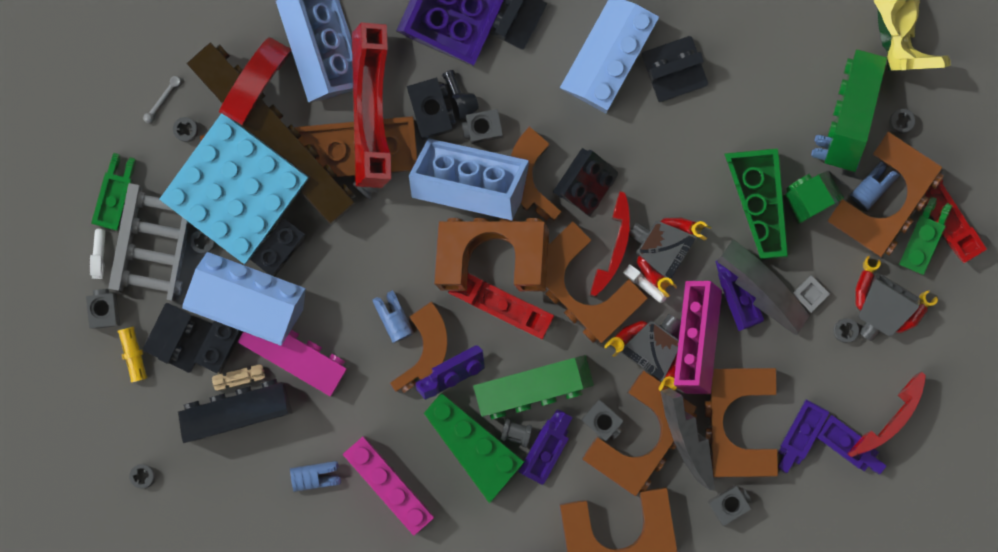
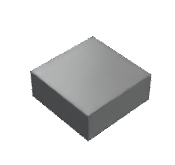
(811, 294)

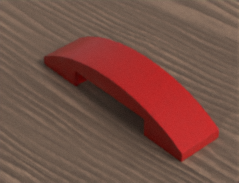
(254, 79)
(621, 214)
(958, 233)
(505, 307)
(911, 396)

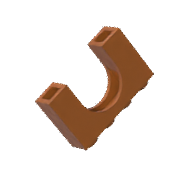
(920, 176)
(460, 238)
(598, 319)
(726, 457)
(633, 472)
(656, 532)

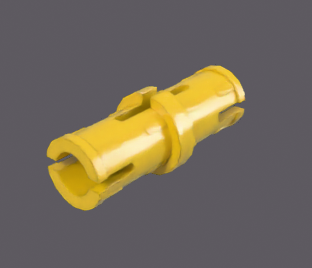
(132, 354)

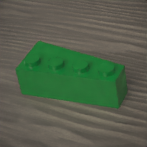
(855, 109)
(811, 195)
(761, 196)
(533, 386)
(477, 450)

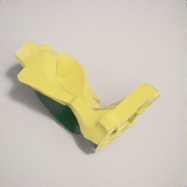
(896, 29)

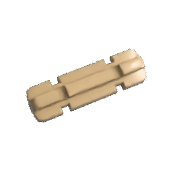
(238, 377)

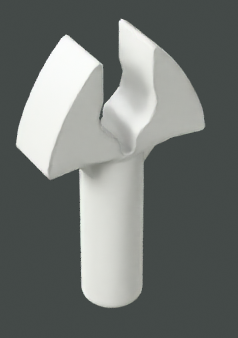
(97, 264)
(638, 279)

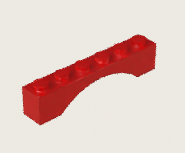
(371, 146)

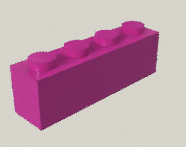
(698, 337)
(300, 360)
(388, 485)

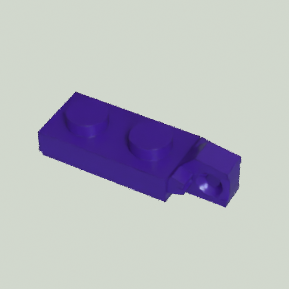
(739, 300)
(452, 372)
(801, 434)
(842, 439)
(547, 448)

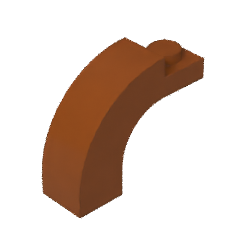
(531, 147)
(434, 347)

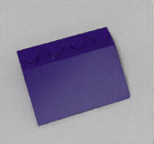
(450, 25)

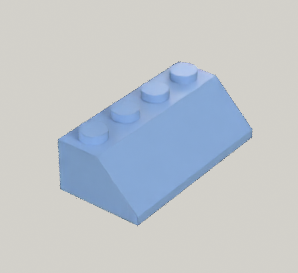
(319, 46)
(609, 53)
(469, 179)
(244, 298)

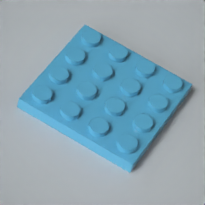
(234, 188)

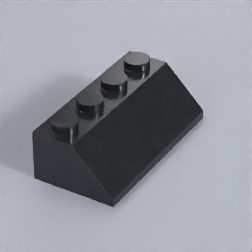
(234, 412)

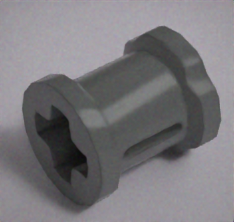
(516, 433)

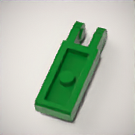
(113, 194)
(925, 239)

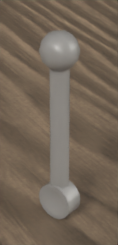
(174, 82)

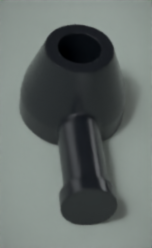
(462, 103)

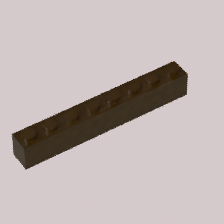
(265, 124)

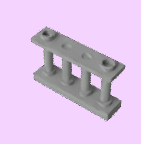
(127, 251)

